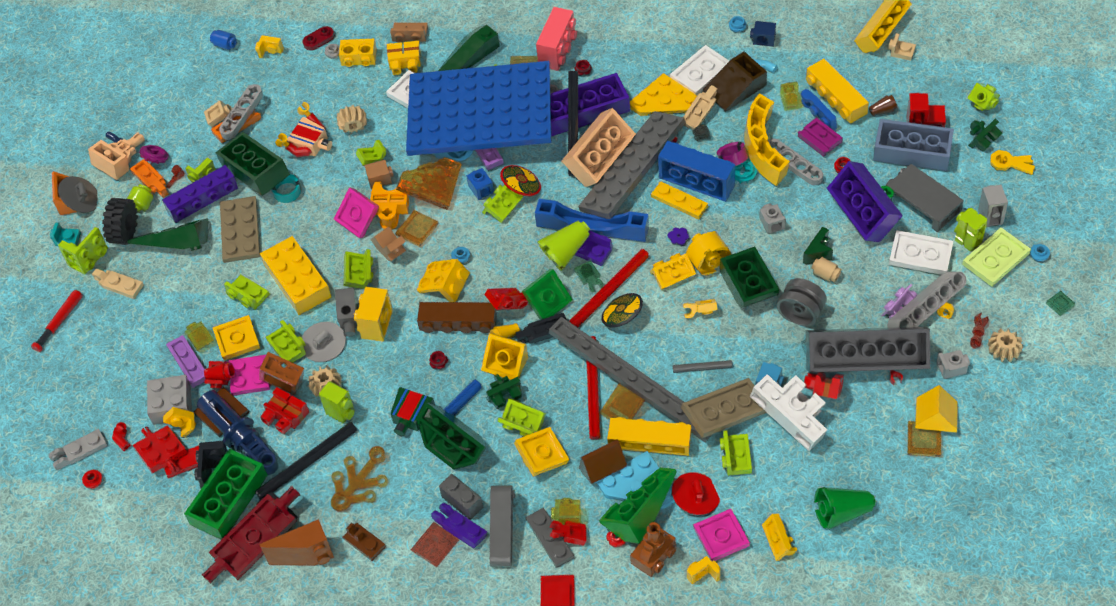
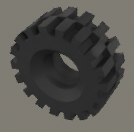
(119, 221)

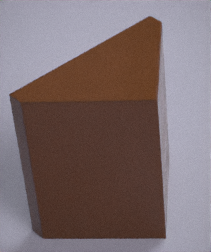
(602, 462)

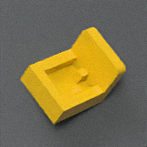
(699, 569)

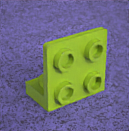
(86, 254)

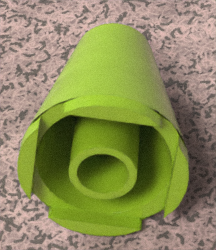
(564, 243)

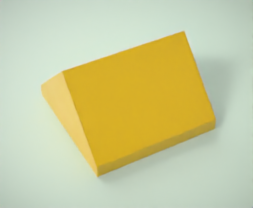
(504, 356)
(936, 411)

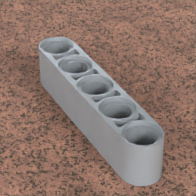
(929, 300)

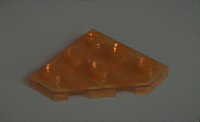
(431, 182)

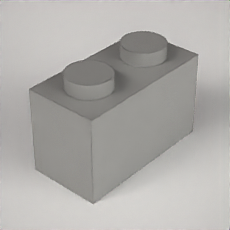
(993, 205)

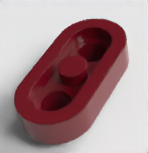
(318, 38)

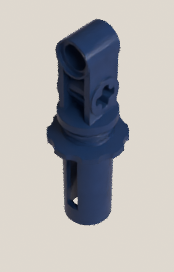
(239, 433)

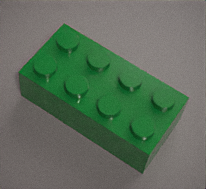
(226, 494)

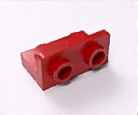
(506, 298)

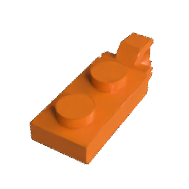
(149, 177)

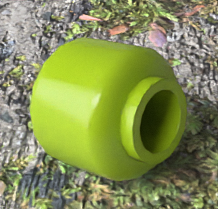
(141, 196)

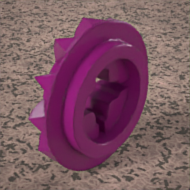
(153, 154)

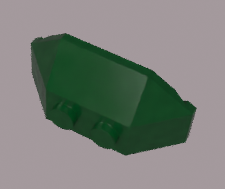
(449, 438)

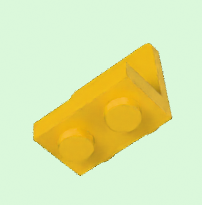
(446, 277)

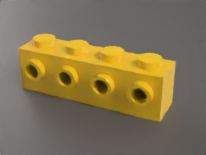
(881, 24)
(837, 91)
(650, 436)

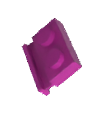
(820, 137)

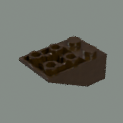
(737, 81)

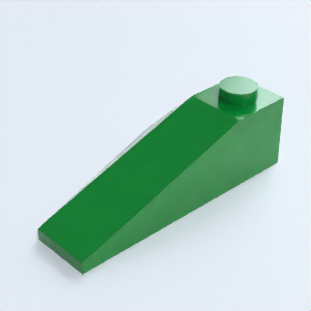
(641, 507)

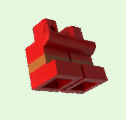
(825, 386)
(284, 408)

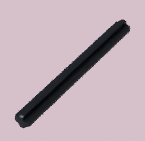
(572, 111)
(306, 460)

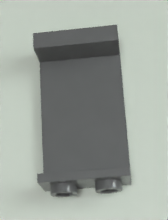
(926, 196)

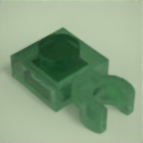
(588, 274)

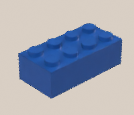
(696, 171)

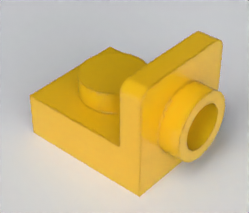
(269, 44)
(180, 418)

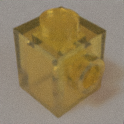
(566, 510)

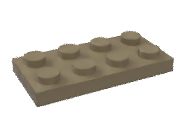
(239, 229)
(722, 408)

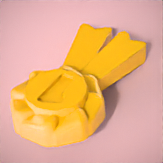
(1004, 160)

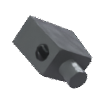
(346, 305)

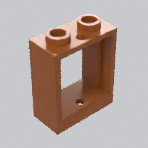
(283, 378)

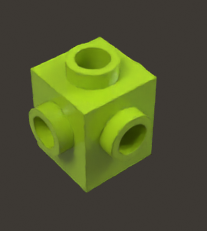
(984, 96)

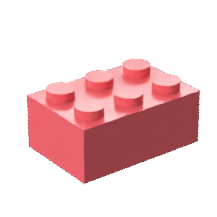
(556, 37)

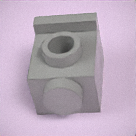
(770, 216)
(952, 364)

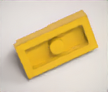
(777, 537)

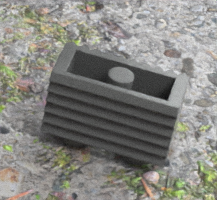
(461, 496)

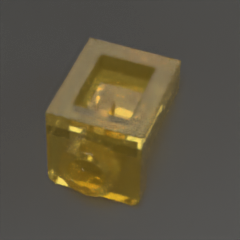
(790, 96)
(198, 335)

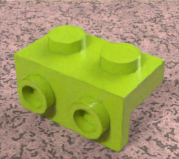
(357, 269)
(286, 343)
(522, 417)
(737, 454)

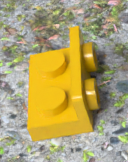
(673, 271)

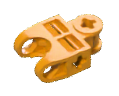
(390, 204)

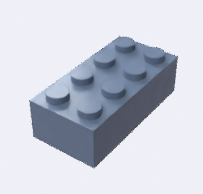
(913, 144)

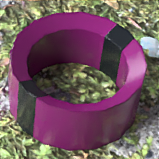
(733, 152)

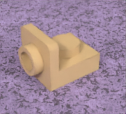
(901, 49)
(217, 113)

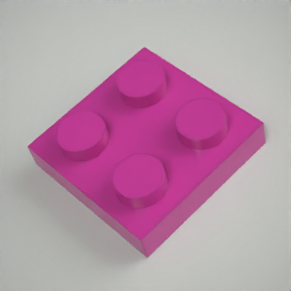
(356, 212)
(247, 376)
(721, 535)

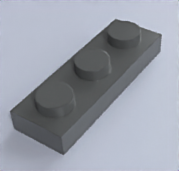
(554, 547)

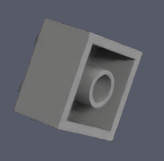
(165, 394)

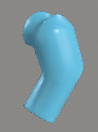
(767, 65)

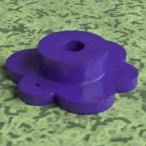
(682, 233)

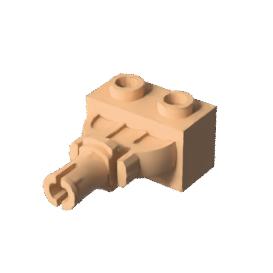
(114, 157)

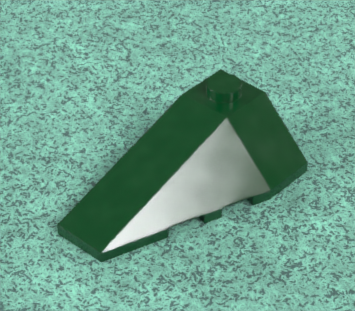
(186, 236)

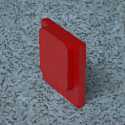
(557, 590)

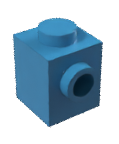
(773, 371)

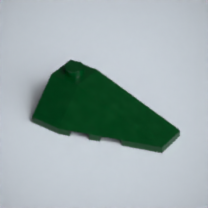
(472, 49)

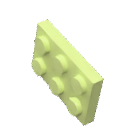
(996, 257)

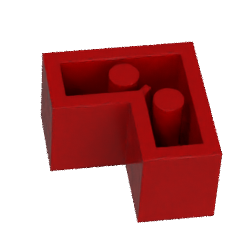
(922, 113)

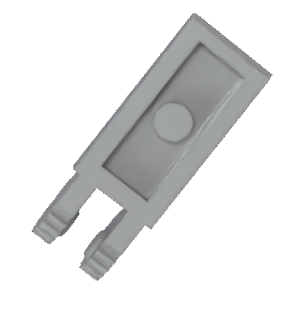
(78, 449)

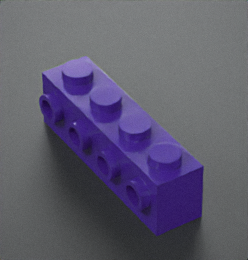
(200, 194)

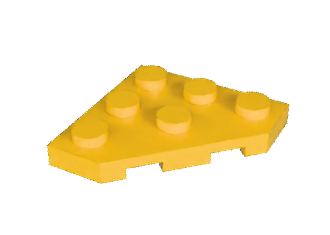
(663, 96)

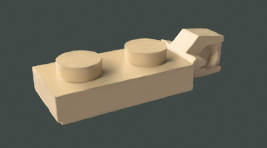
(700, 108)
(118, 283)

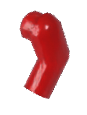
(119, 436)

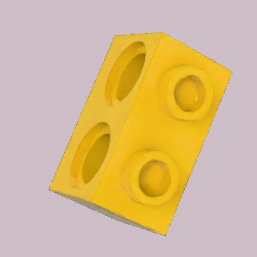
(357, 52)

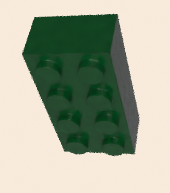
(253, 163)

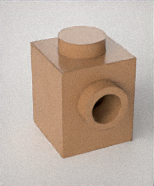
(379, 172)

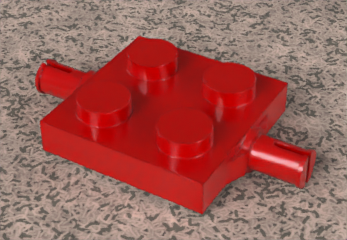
(160, 449)

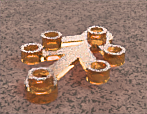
(358, 482)

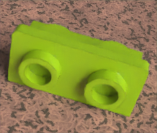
(502, 203)
(246, 292)

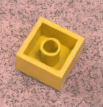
(373, 314)

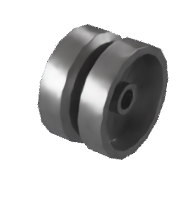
(801, 302)

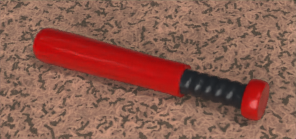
(59, 317)

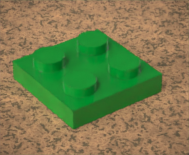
(547, 295)

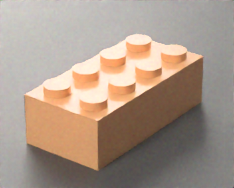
(598, 147)

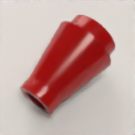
(222, 371)

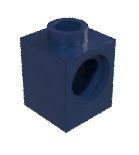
(763, 33)

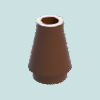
(884, 105)

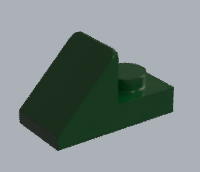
(818, 248)

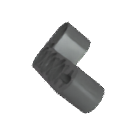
(501, 525)

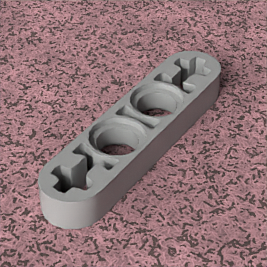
(249, 96)
(799, 160)

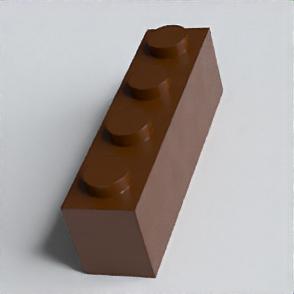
(456, 316)

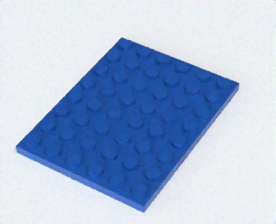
(479, 108)

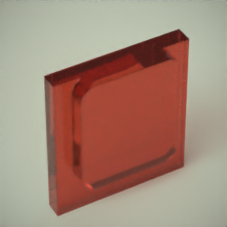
(434, 544)

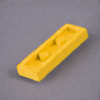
(679, 200)

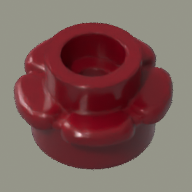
(583, 64)
(438, 355)

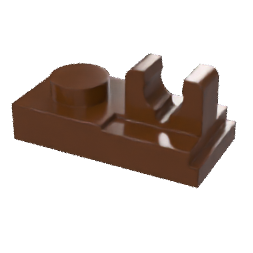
(363, 541)

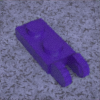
(459, 525)

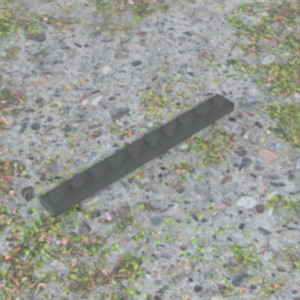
(621, 372)

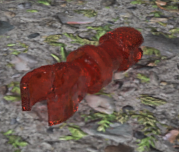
(978, 330)

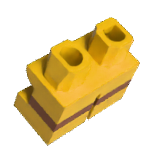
(407, 58)

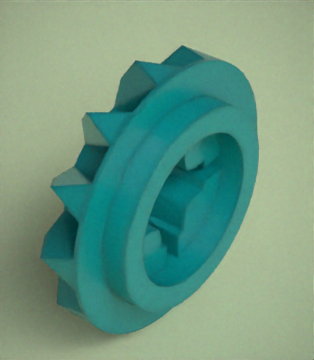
(749, 174)

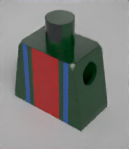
(407, 409)

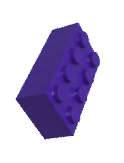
(864, 201)

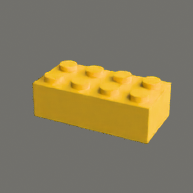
(295, 275)

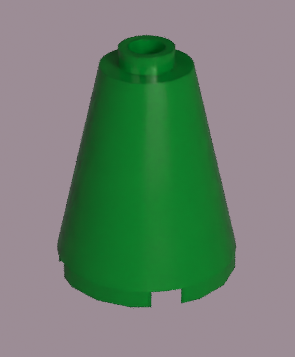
(841, 505)

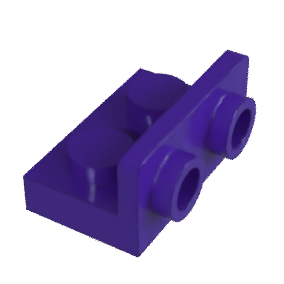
(595, 248)

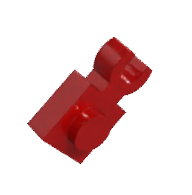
(571, 531)

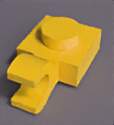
(704, 307)

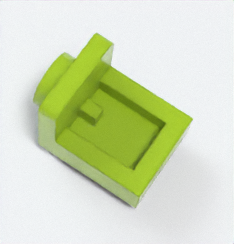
(371, 154)
(202, 170)

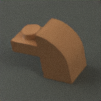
(388, 244)

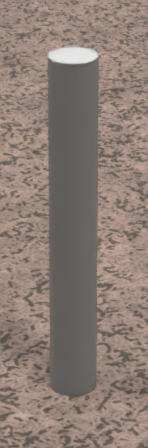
(702, 366)

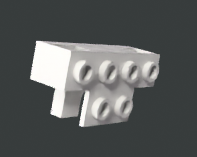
(791, 409)

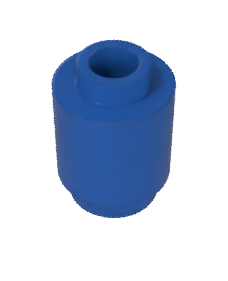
(223, 39)

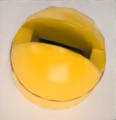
(949, 307)

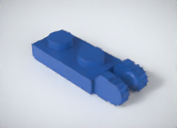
(818, 109)

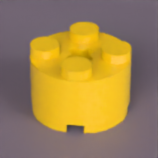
(706, 252)

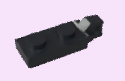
(538, 330)

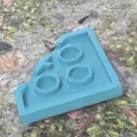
(630, 478)

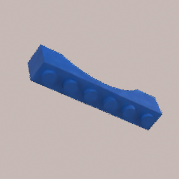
(624, 226)

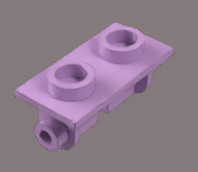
(903, 297)

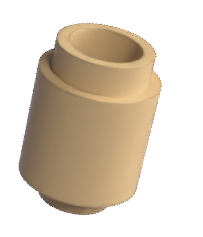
(826, 269)

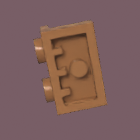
(409, 32)

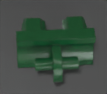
(980, 140)
(501, 387)

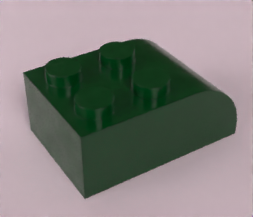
(748, 277)

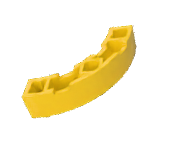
(762, 155)

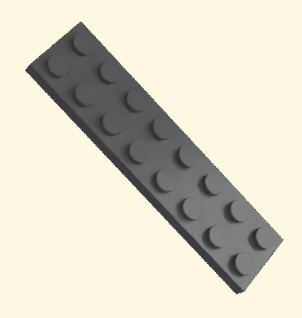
(631, 165)

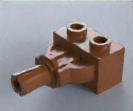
(653, 550)

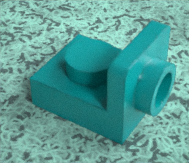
(58, 234)

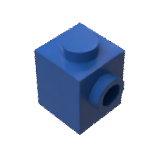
(480, 183)

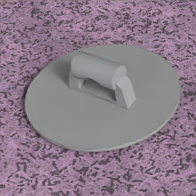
(323, 341)

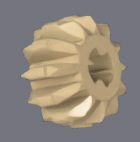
(351, 119)
(1005, 345)
(321, 378)

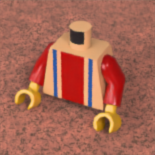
(307, 136)

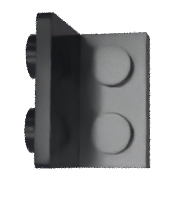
(207, 458)

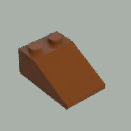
(299, 547)

